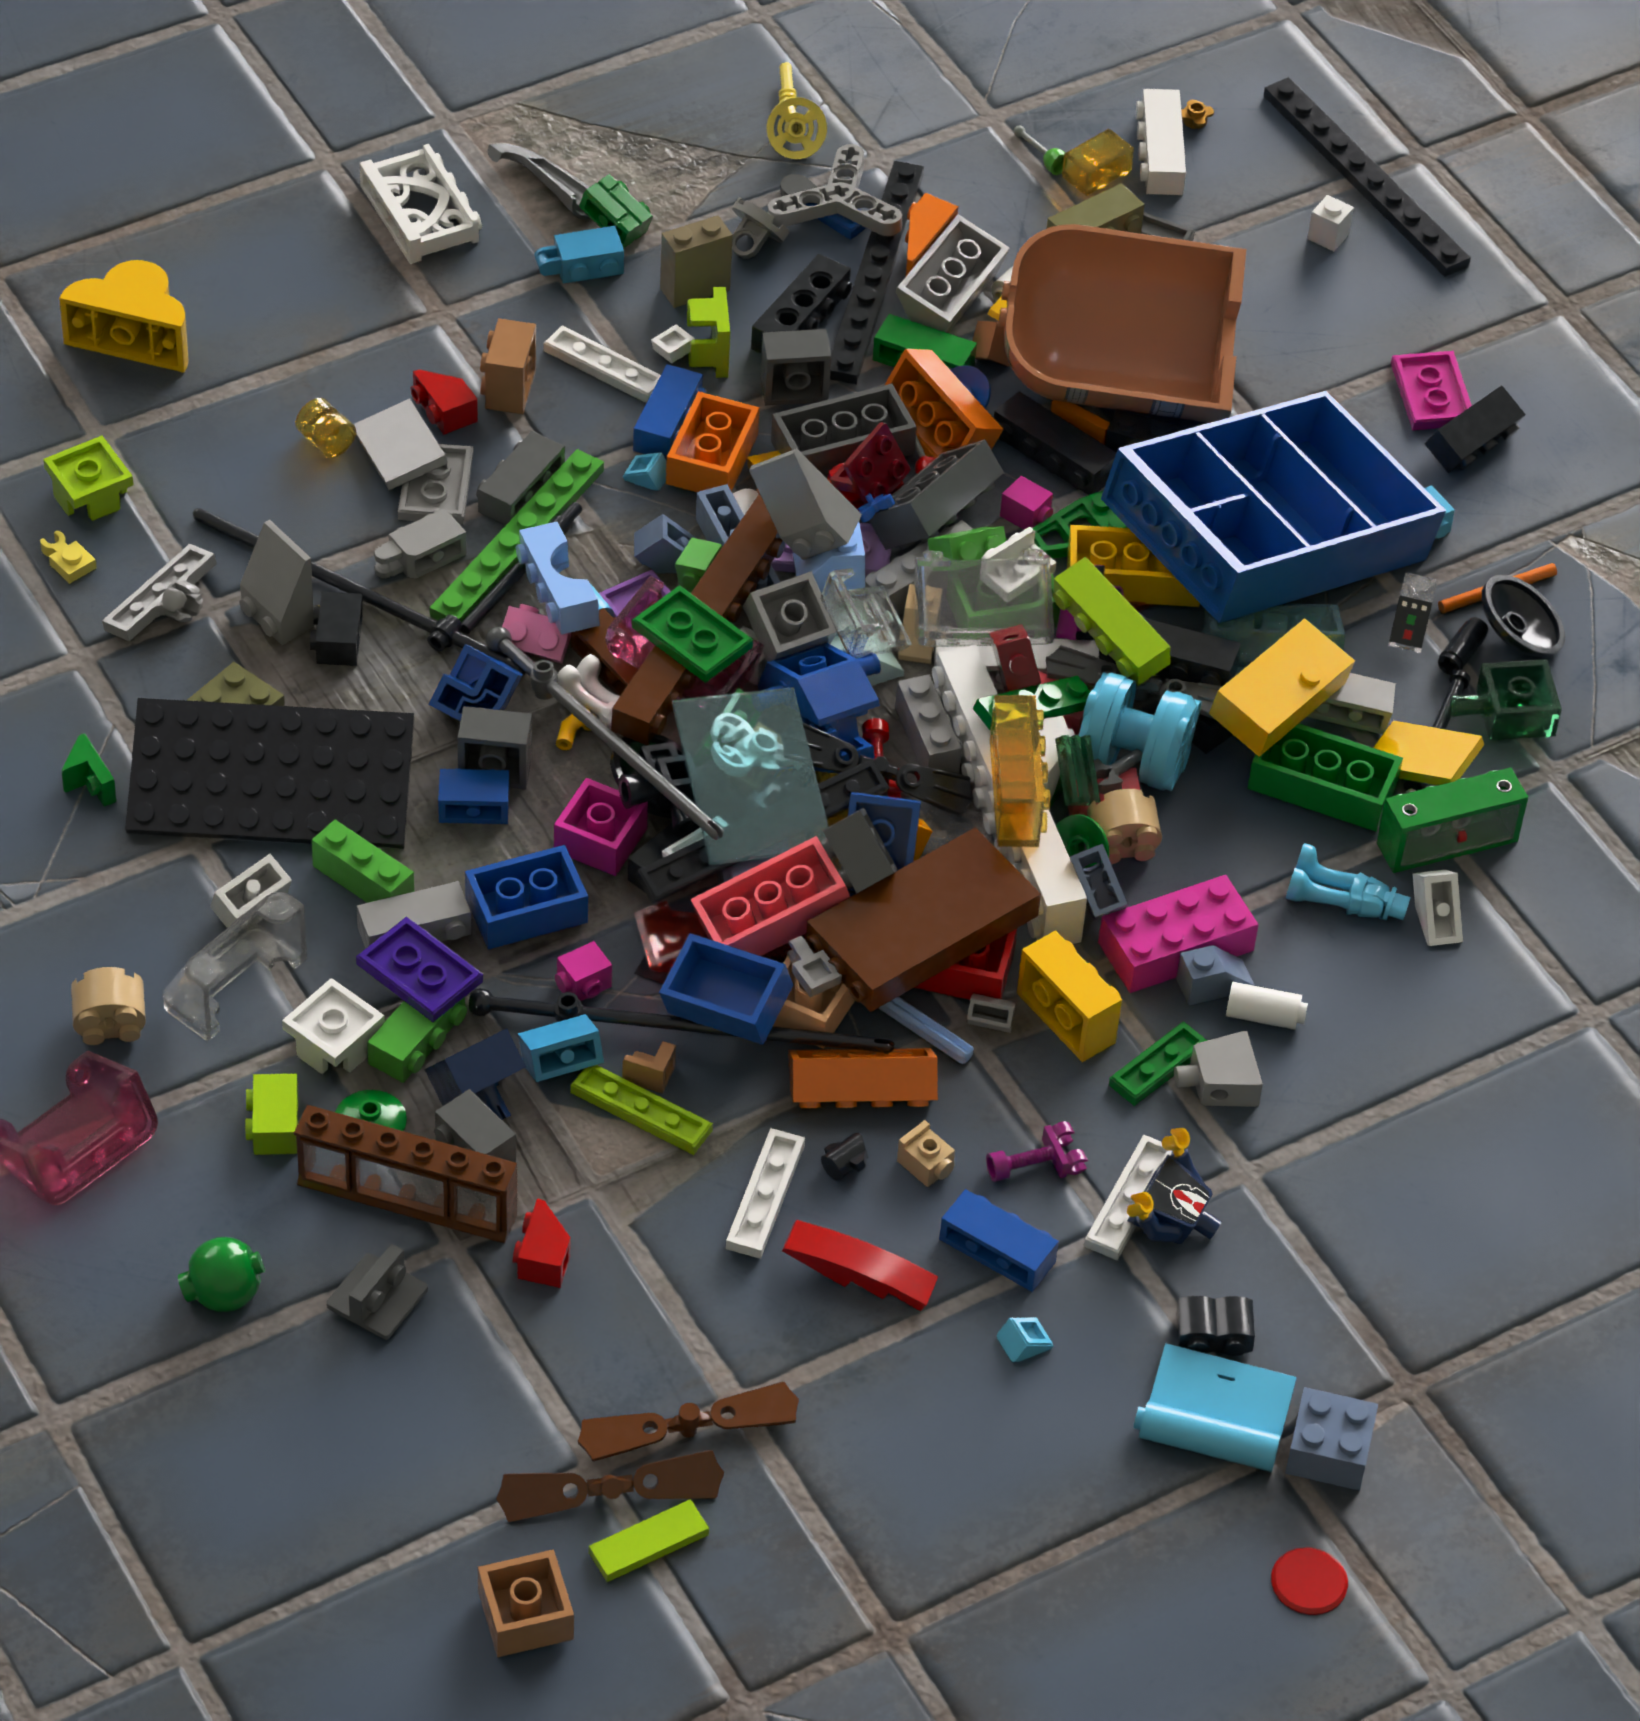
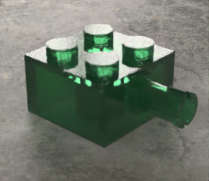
(1514, 700)

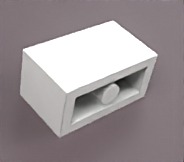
(249, 889)

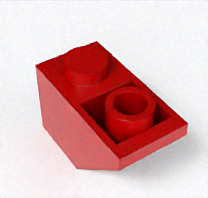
(446, 400)
(545, 1247)

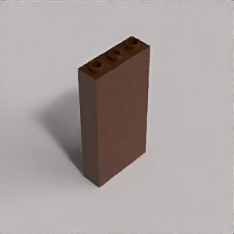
(923, 919)

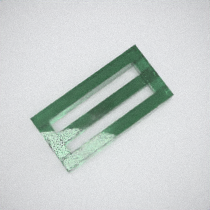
(1082, 770)

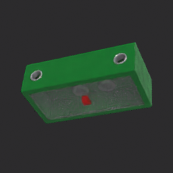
(1452, 819)

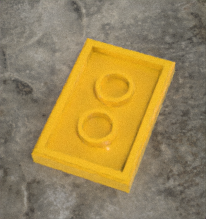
(1430, 752)

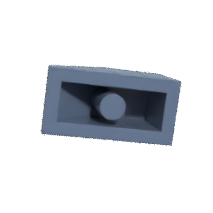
(660, 544)
(1209, 973)

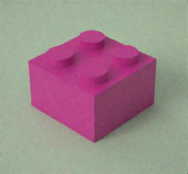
(599, 827)

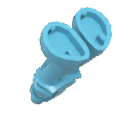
(1364, 897)

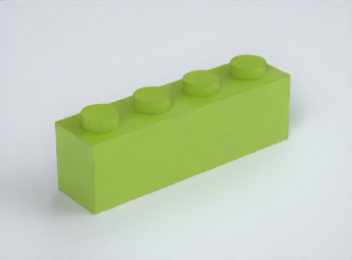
(1111, 621)

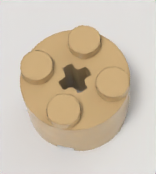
(1129, 824)
(108, 1005)

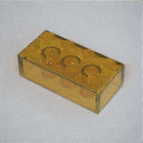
(1018, 771)

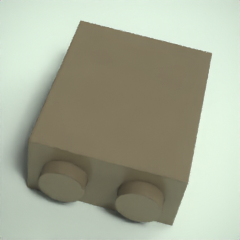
(695, 260)

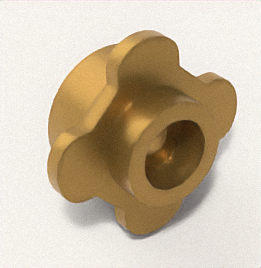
(1196, 114)

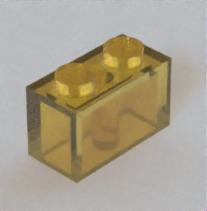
(1097, 162)

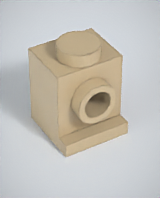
(925, 1154)

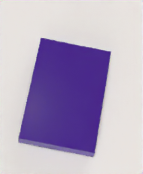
(419, 969)

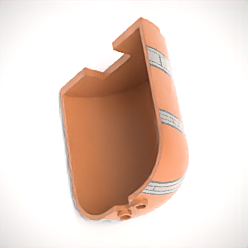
(1125, 321)

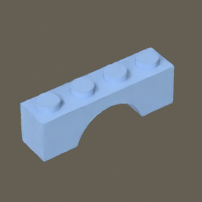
(567, 600)

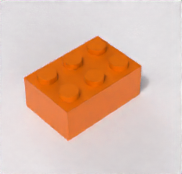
(712, 443)

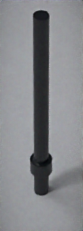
(513, 575)

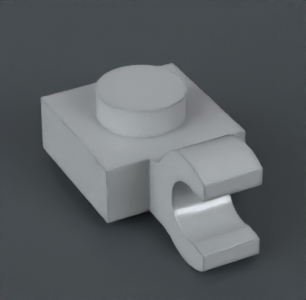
(812, 969)

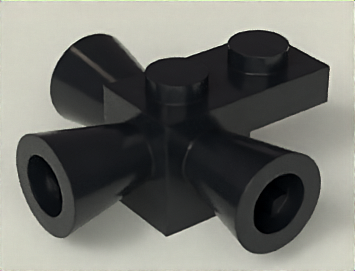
(637, 790)

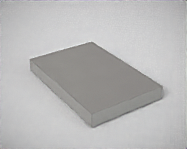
(399, 444)
(439, 488)

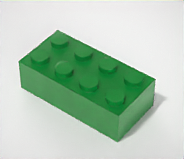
(1328, 775)

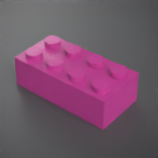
(1149, 936)

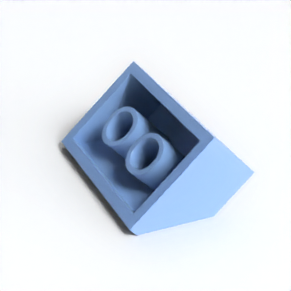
(843, 557)

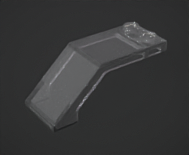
(863, 617)

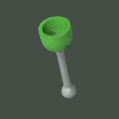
(1052, 158)

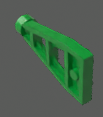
(1087, 507)

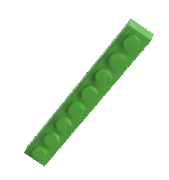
(500, 554)

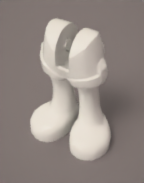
(585, 687)

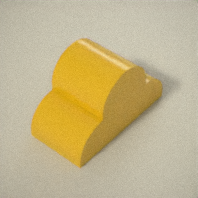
(127, 316)

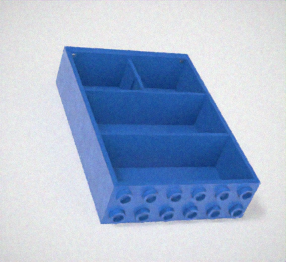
(1272, 505)

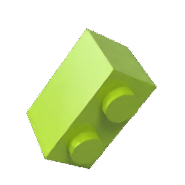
(274, 1113)

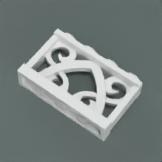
(414, 239)

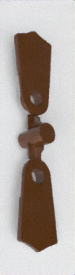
(625, 1433)
(677, 1478)

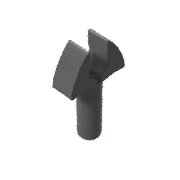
(1112, 771)

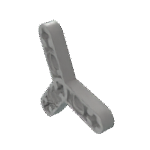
(839, 197)

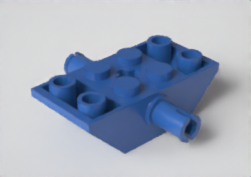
(825, 682)

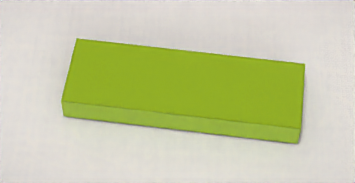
(648, 1540)

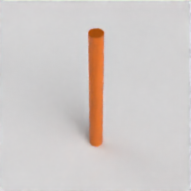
(1476, 595)

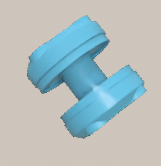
(1160, 737)

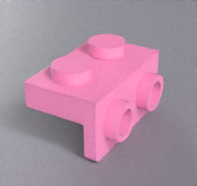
(535, 633)

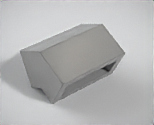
(994, 1007)

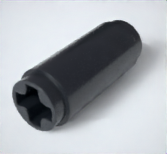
(1463, 645)

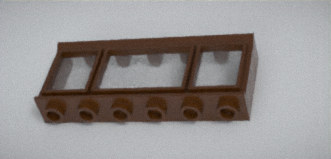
(406, 1174)

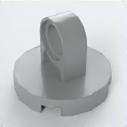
(756, 224)

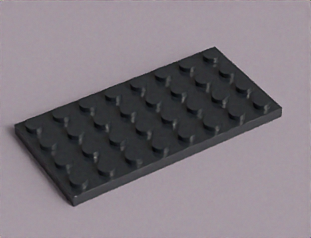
(268, 771)

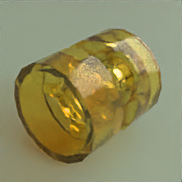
(325, 427)

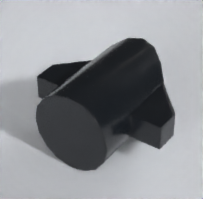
(844, 1156)

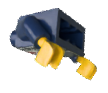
(1174, 1197)

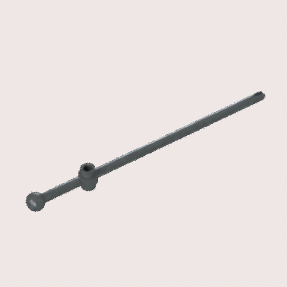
(545, 684)

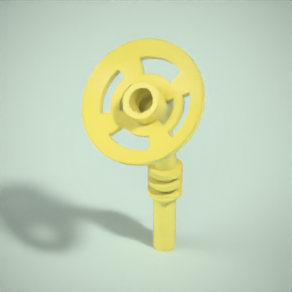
(795, 122)

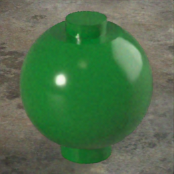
(222, 1274)

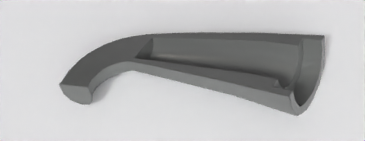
(561, 183)

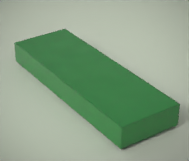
(1155, 1064)

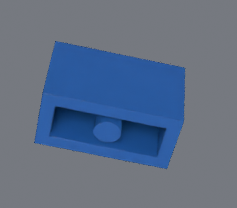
(473, 796)

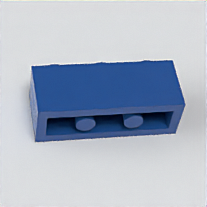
(666, 410)
(999, 1240)

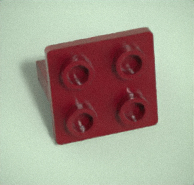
(873, 467)

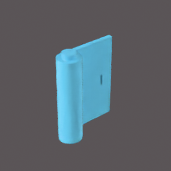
(1217, 1407)

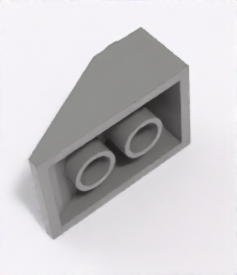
(804, 504)
(278, 586)

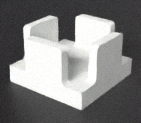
(333, 1027)

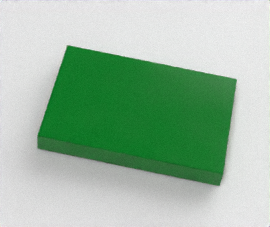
(692, 633)

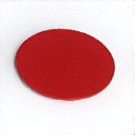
(1309, 1581)

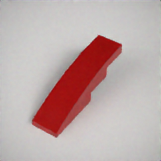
(857, 1261)

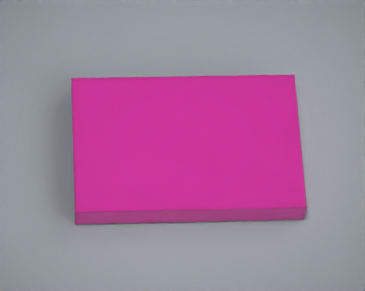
(1430, 388)

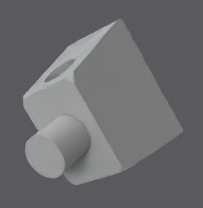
(1223, 1072)

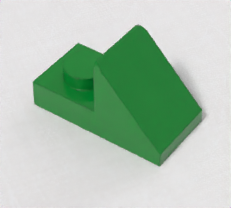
(87, 768)

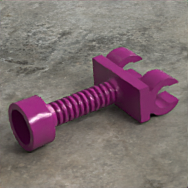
(1053, 1139)

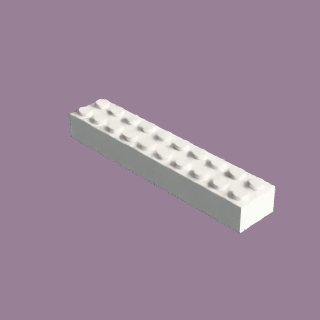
(960, 681)

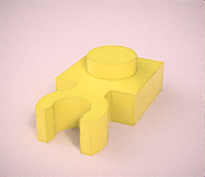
(68, 560)

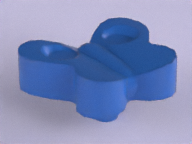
(874, 505)

